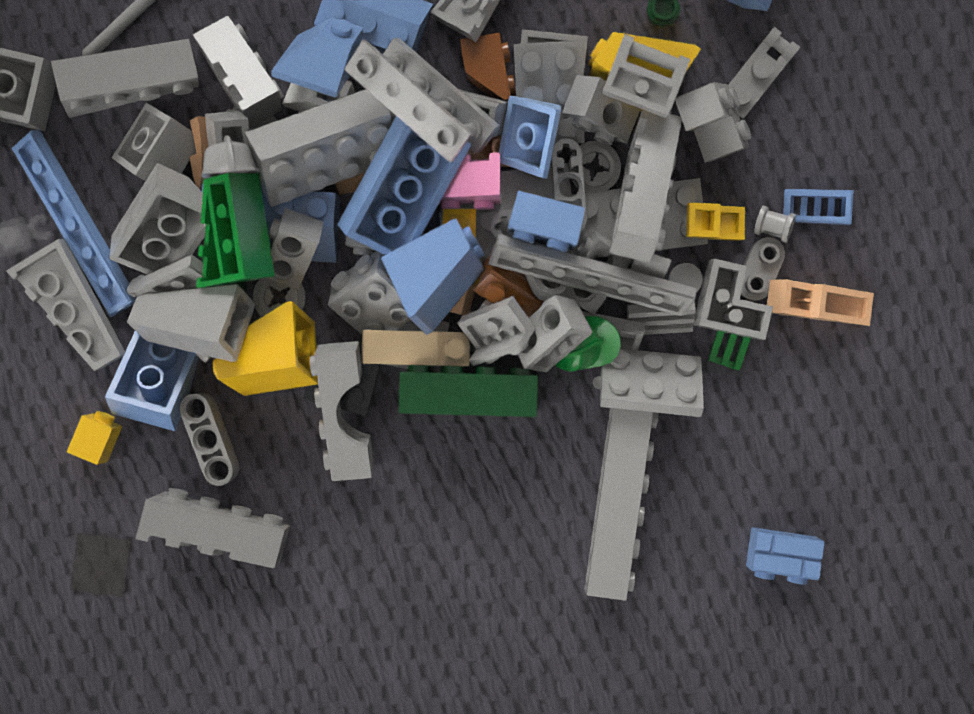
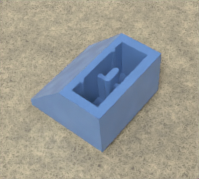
(546, 221)

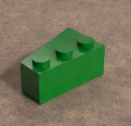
(235, 231)

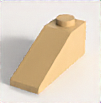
(415, 348)

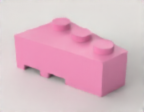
(475, 183)

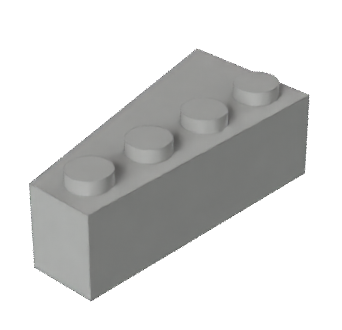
(124, 76)
(646, 187)
(213, 528)

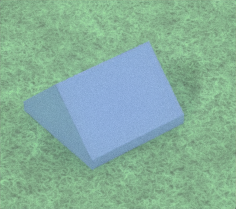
(529, 135)

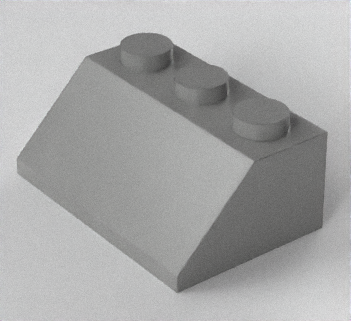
(159, 223)

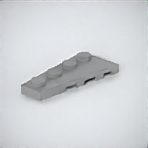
(465, 16)
(64, 293)

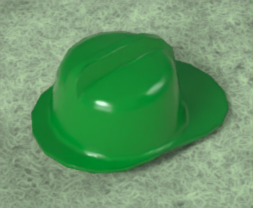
(596, 349)

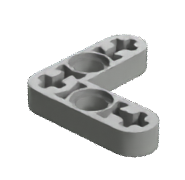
(557, 163)

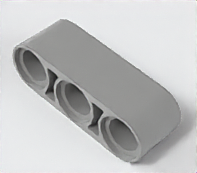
(196, 429)

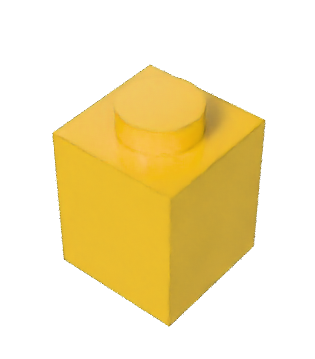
(95, 437)

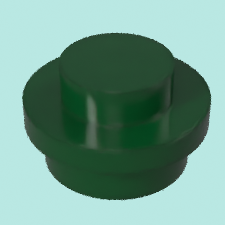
(663, 12)

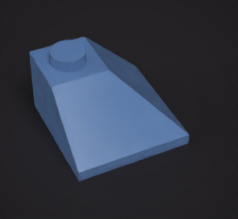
(320, 56)

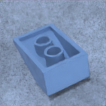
(152, 383)

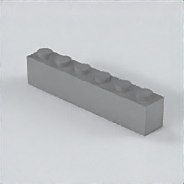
(618, 503)

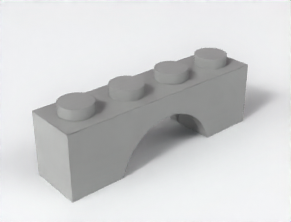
(348, 450)

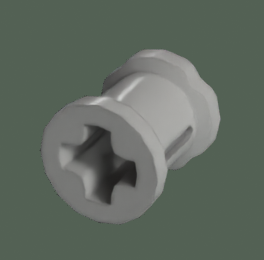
(774, 224)

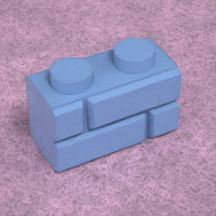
(784, 554)

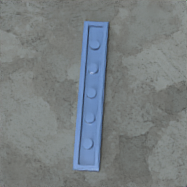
(73, 222)

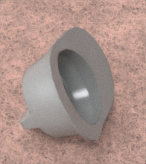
(228, 158)

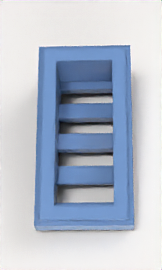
(846, 205)

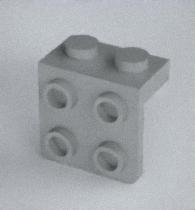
(367, 296)

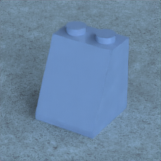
(435, 272)

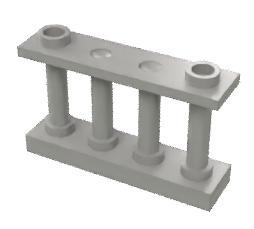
(422, 98)

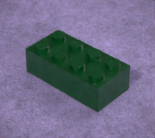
(468, 393)

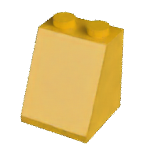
(606, 51)
(272, 354)

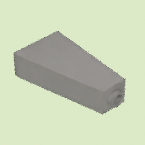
(195, 320)

